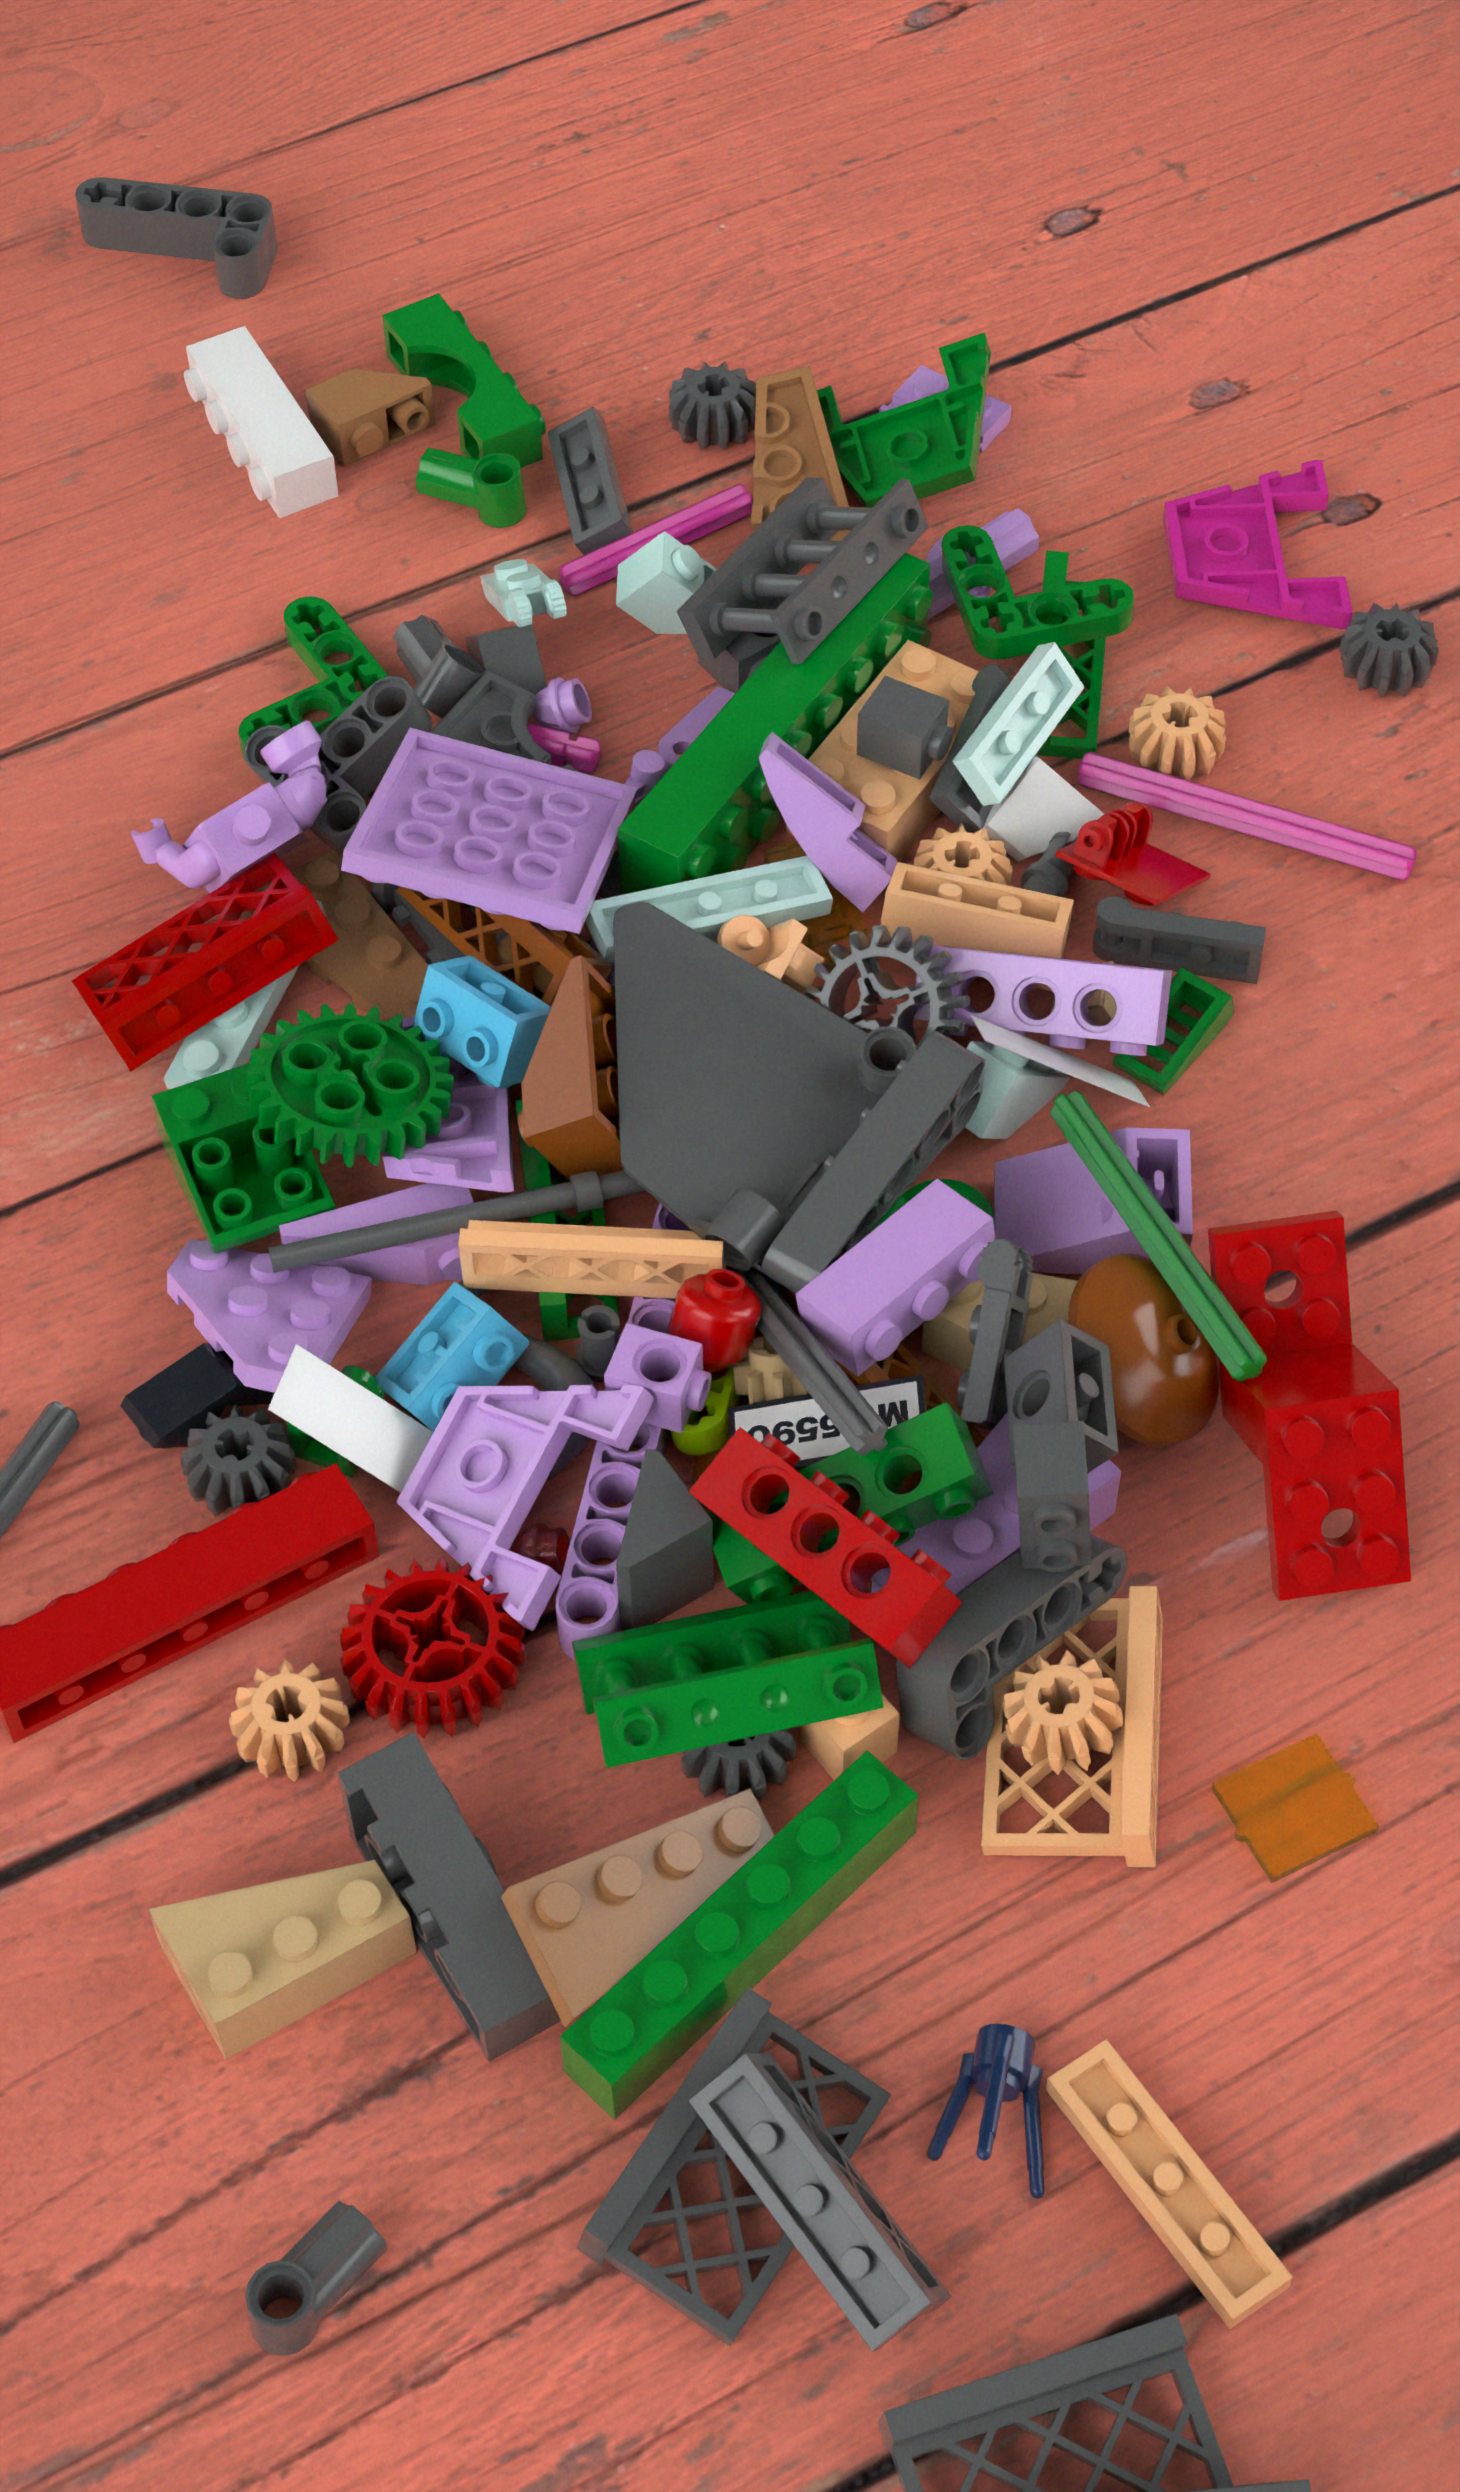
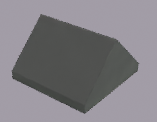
(664, 1547)

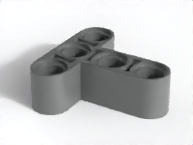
(366, 727)

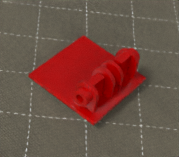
(1119, 853)

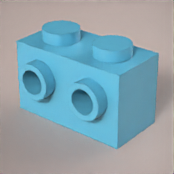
(480, 1019)

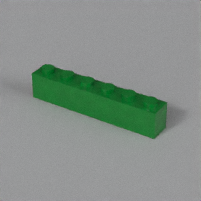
(739, 1934)

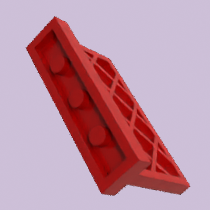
(203, 984)

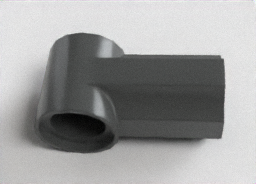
(438, 666)
(315, 2274)

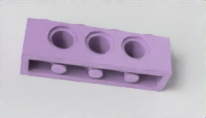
(1138, 993)

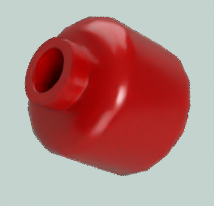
(717, 1313)

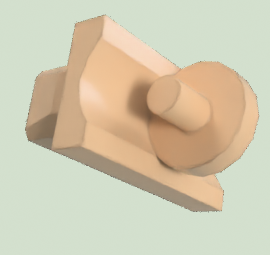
(772, 949)

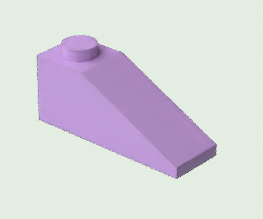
(411, 1263)

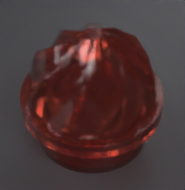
(543, 1545)

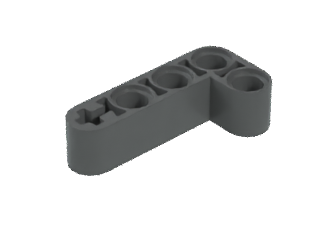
(183, 223)
(994, 1631)

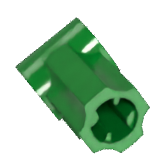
(486, 484)

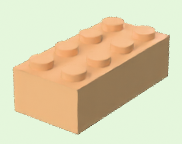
(894, 802)

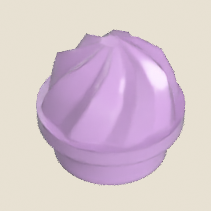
(563, 705)

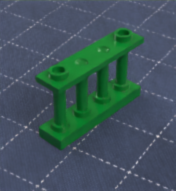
(724, 1677)

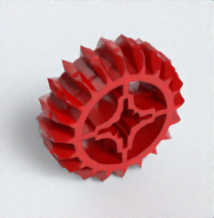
(449, 1676)

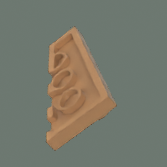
(791, 443)
(372, 954)
(614, 1906)

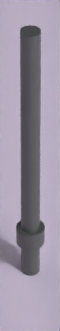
(584, 1192)

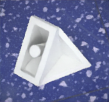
(1036, 810)

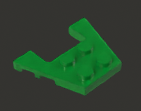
(922, 441)

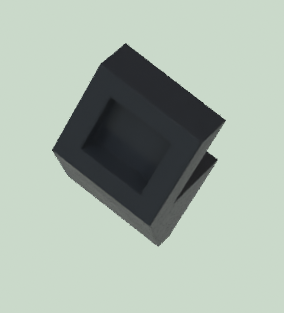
(184, 1395)

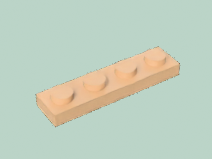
(1169, 2184)

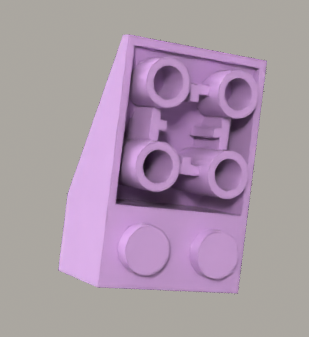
(1065, 1218)

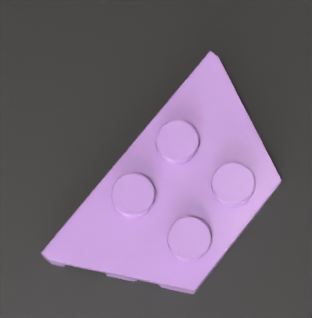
(471, 1144)

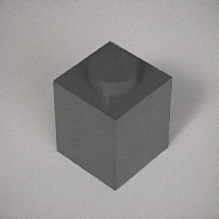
(903, 727)

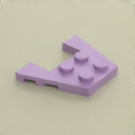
(490, 1467)

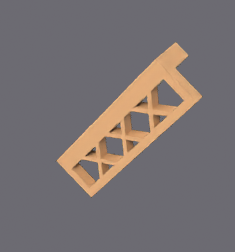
(583, 1258)

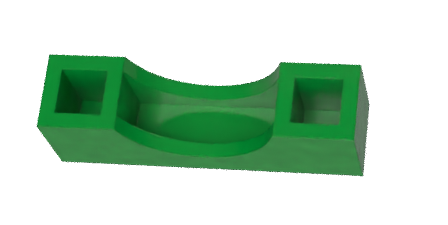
(436, 344)

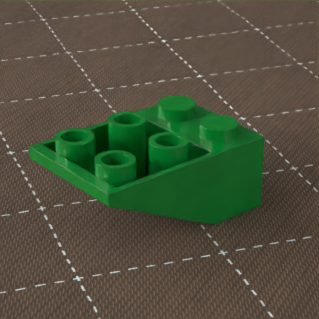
(230, 1166)

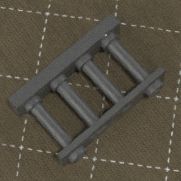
(780, 547)

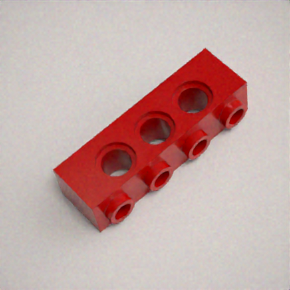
(900, 1615)

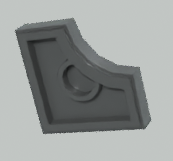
(494, 717)

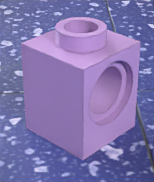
(651, 1354)

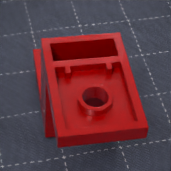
(1316, 1412)

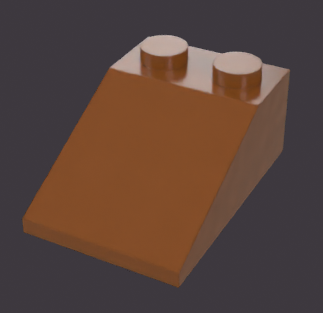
(574, 1078)

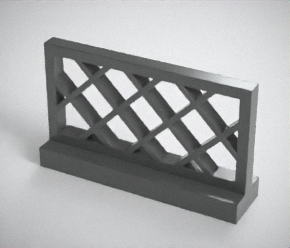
(672, 2147)
(1053, 2386)

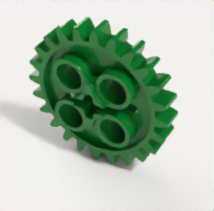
(349, 1084)

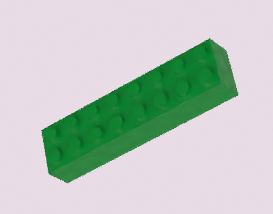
(715, 796)

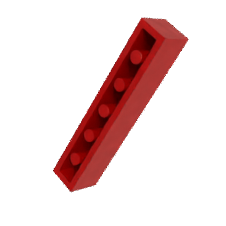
(181, 1599)

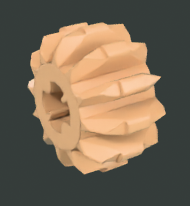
(1177, 733)
(965, 855)
(1037, 1716)
(297, 1741)

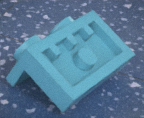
(451, 1347)

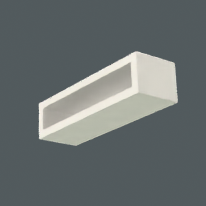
(260, 422)

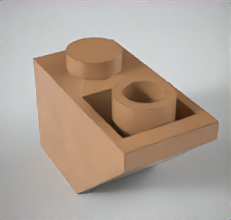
(369, 411)

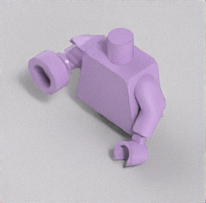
(253, 826)

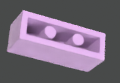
(896, 1277)

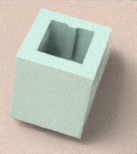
(659, 581)
(1011, 1091)

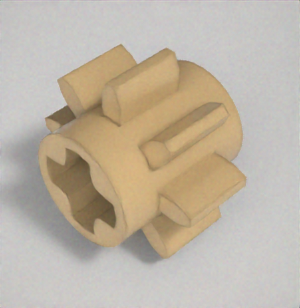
(765, 1375)

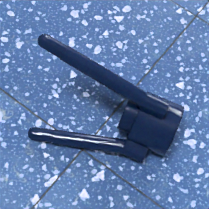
(1000, 2071)

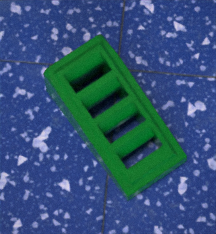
(1216, 1011)

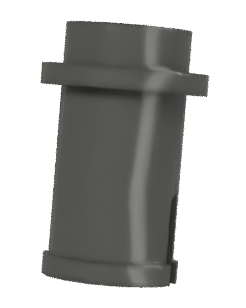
(597, 1340)

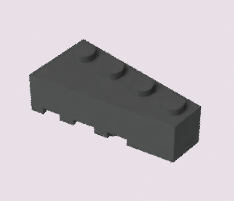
(451, 1891)

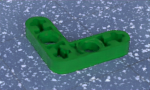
(1019, 615)
(336, 682)

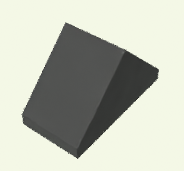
(510, 654)

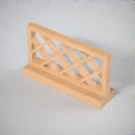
(1134, 1749)

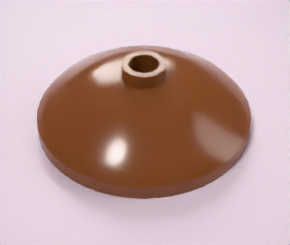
(1158, 1356)

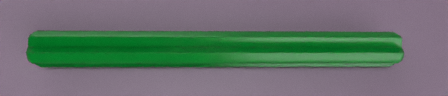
(1159, 1237)

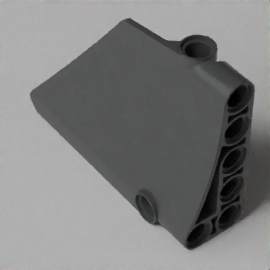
(765, 1107)

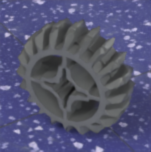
(879, 984)

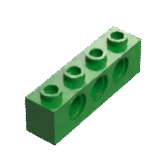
(949, 1489)

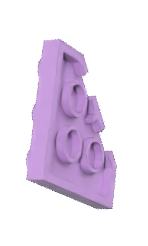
(265, 1313)

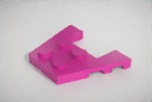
(1231, 555)

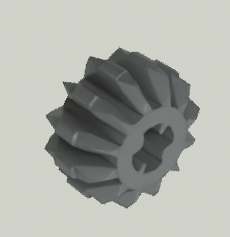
(713, 405)
(1388, 649)
(237, 1460)
(742, 1767)

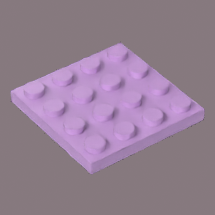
(490, 830)

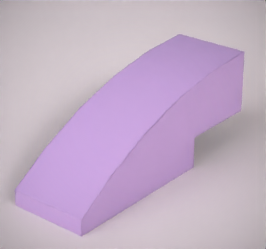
(826, 823)

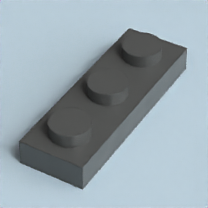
(589, 481)

